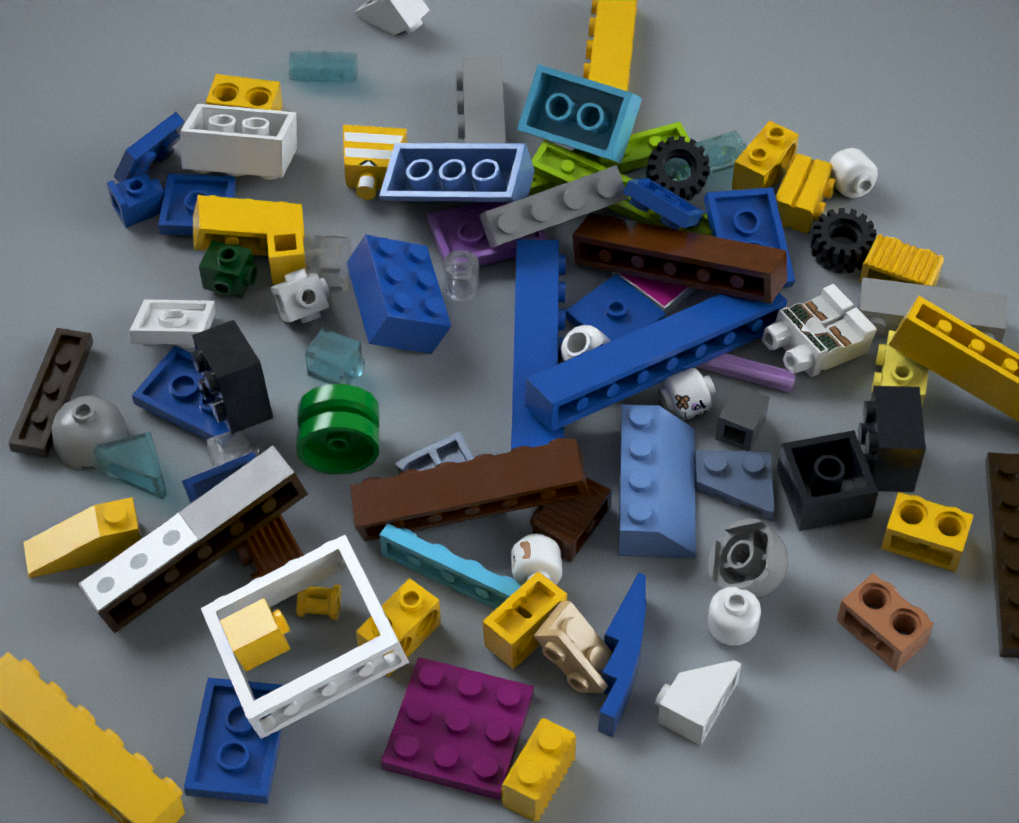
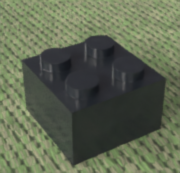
(231, 377)
(893, 437)
(827, 480)

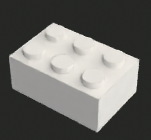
(238, 141)

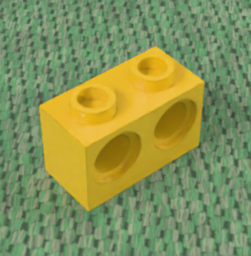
(245, 93)
(765, 158)
(925, 537)
(412, 615)
(512, 625)

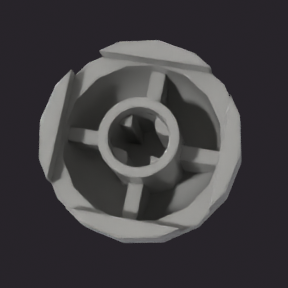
(83, 426)
(749, 558)

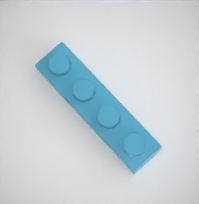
(446, 568)

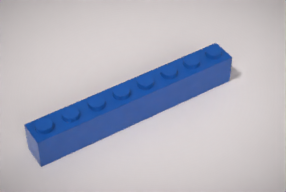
(536, 331)
(646, 357)

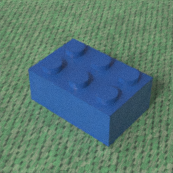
(398, 294)

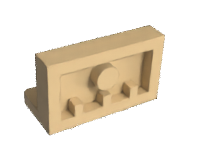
(575, 648)

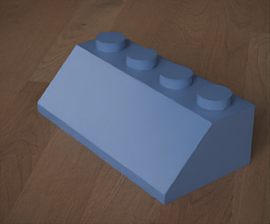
(458, 172)
(656, 484)

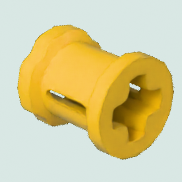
(319, 601)

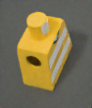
(368, 156)

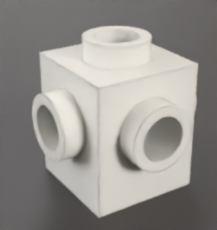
(289, 296)

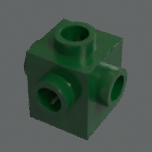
(227, 269)

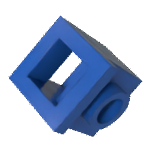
(136, 199)

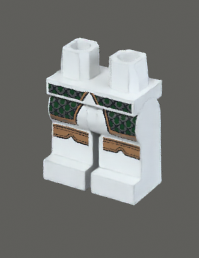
(820, 333)

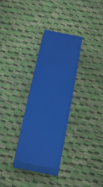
(625, 641)

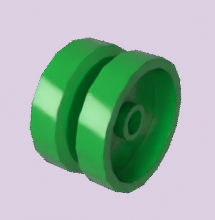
(338, 429)

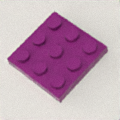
(458, 728)

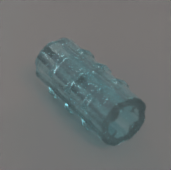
(323, 66)

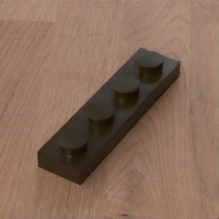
(50, 391)

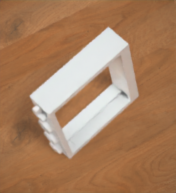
(329, 680)

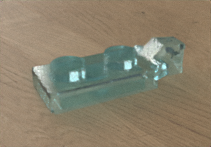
(722, 153)

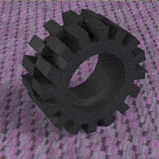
(683, 150)
(847, 226)

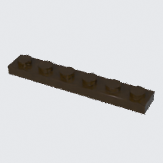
(1003, 504)

